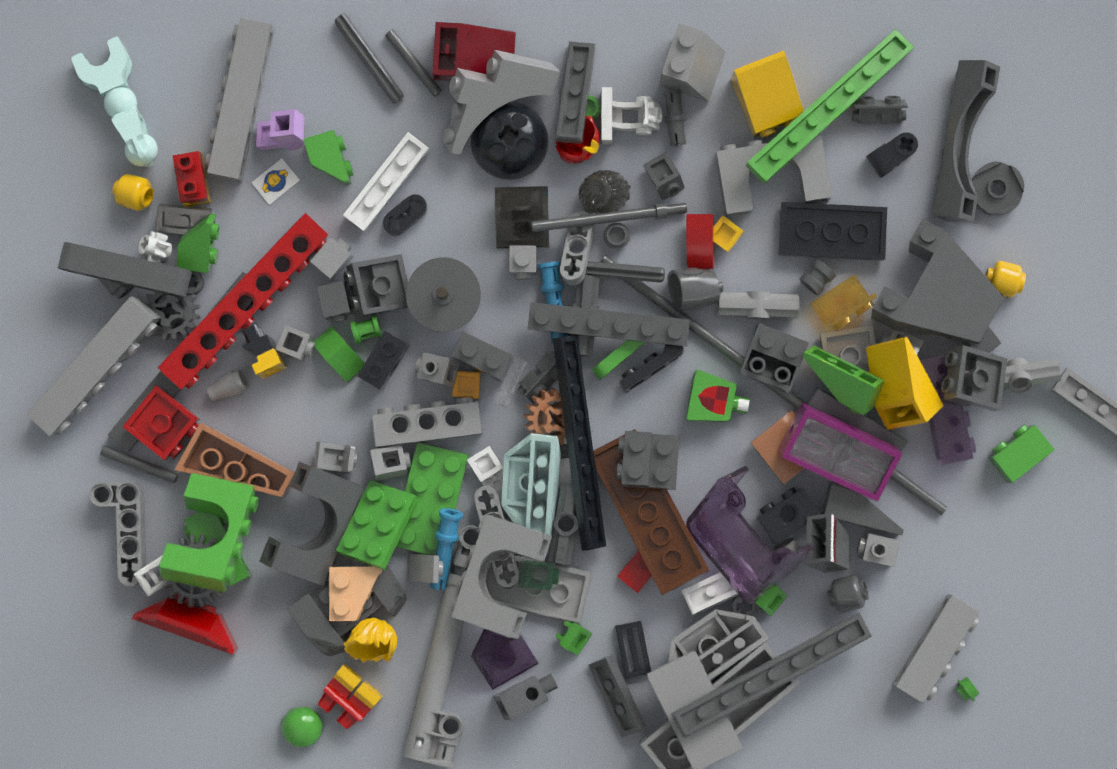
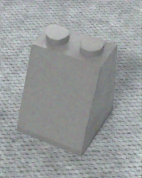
(692, 63)

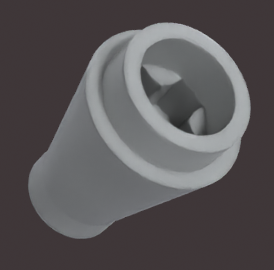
(229, 385)

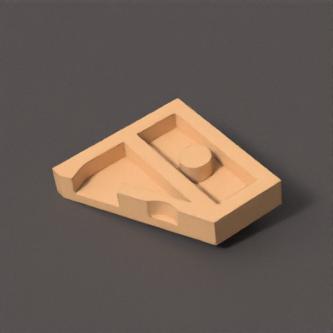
(349, 591)

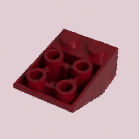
(467, 48)

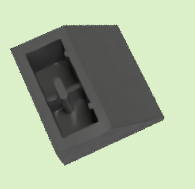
(773, 357)

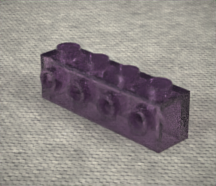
(950, 422)

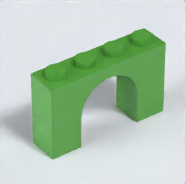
(214, 565)

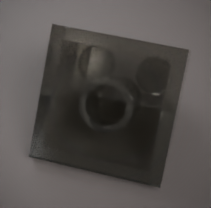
(515, 210)

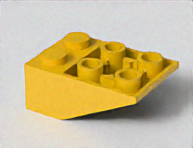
(907, 391)

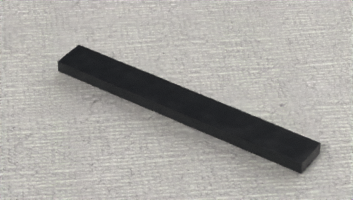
(579, 442)

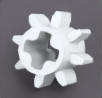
(155, 247)

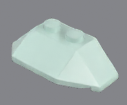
(532, 482)

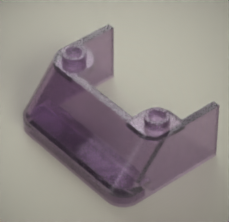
(735, 545)

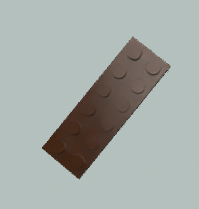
(653, 525)

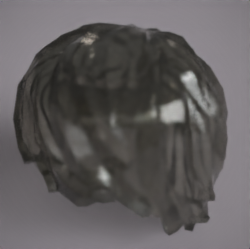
(604, 192)

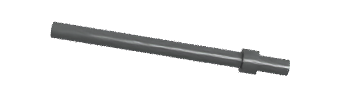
(659, 211)

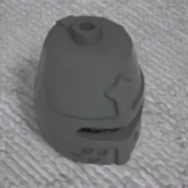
(693, 288)

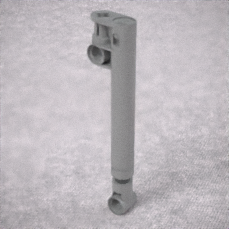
(427, 731)

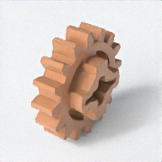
(540, 419)

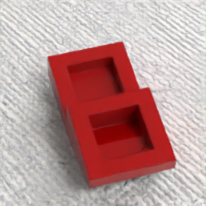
(700, 240)

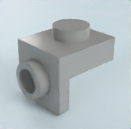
(335, 457)

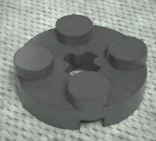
(1002, 174)

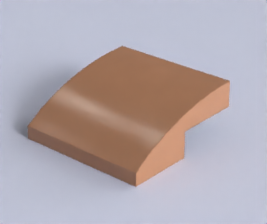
(768, 444)

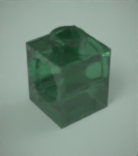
(526, 574)

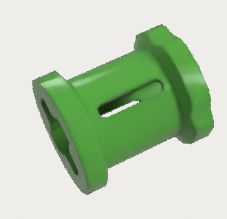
(366, 329)

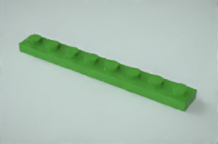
(829, 106)

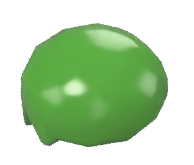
(301, 726)

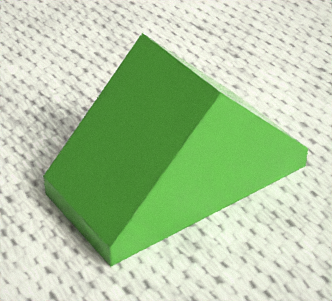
(338, 354)

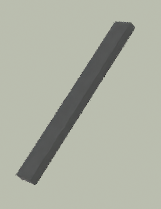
(189, 361)
(771, 675)

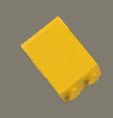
(767, 94)

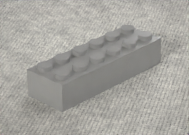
(663, 743)

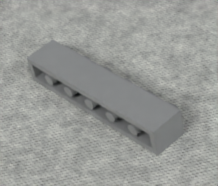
(240, 100)
(93, 366)

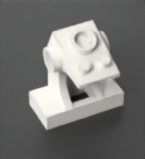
(611, 115)

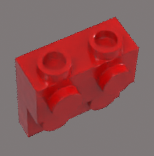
(162, 423)

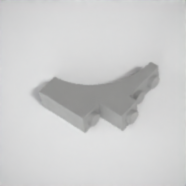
(480, 94)

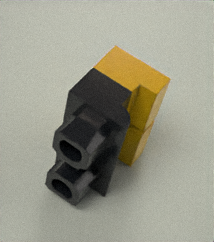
(264, 348)

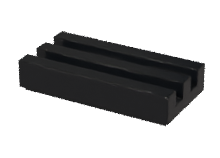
(629, 626)

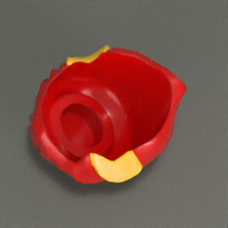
(579, 153)

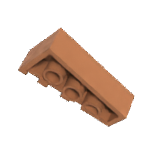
(224, 458)

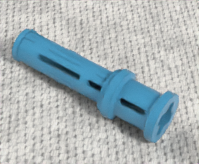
(552, 287)
(446, 537)

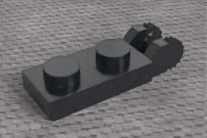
(653, 364)

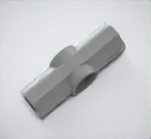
(758, 305)
(1022, 374)

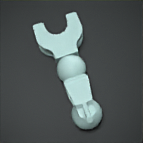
(119, 101)

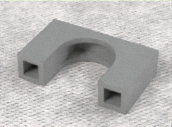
(734, 175)
(474, 601)

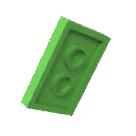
(377, 525)

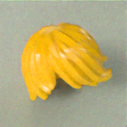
(372, 641)

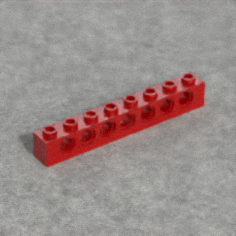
(303, 228)

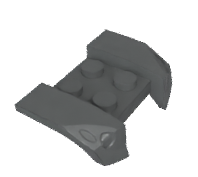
(327, 636)

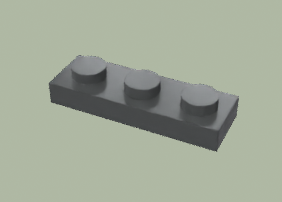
(617, 696)

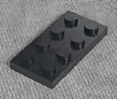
(832, 231)

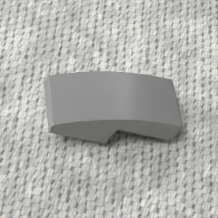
(424, 568)

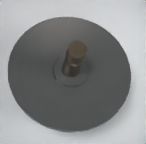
(443, 294)

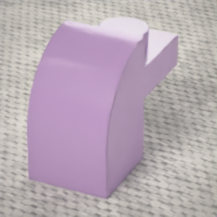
(282, 131)

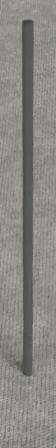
(738, 359)

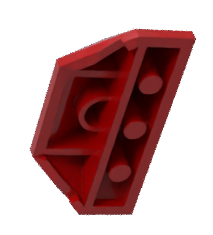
(194, 623)

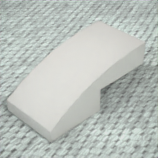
(488, 470)

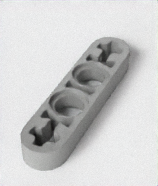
(482, 506)

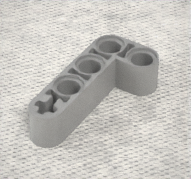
(124, 533)

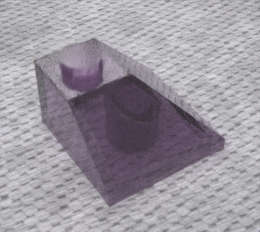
(502, 657)

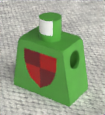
(713, 399)

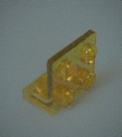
(842, 301)

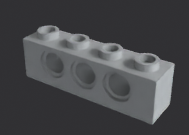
(387, 436)

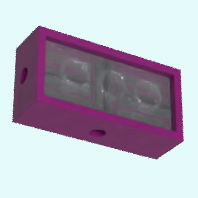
(839, 452)

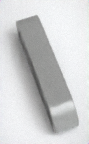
(580, 258)

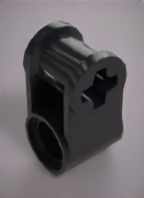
(890, 156)

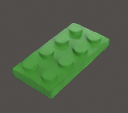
(436, 482)

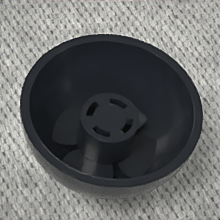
(512, 154)

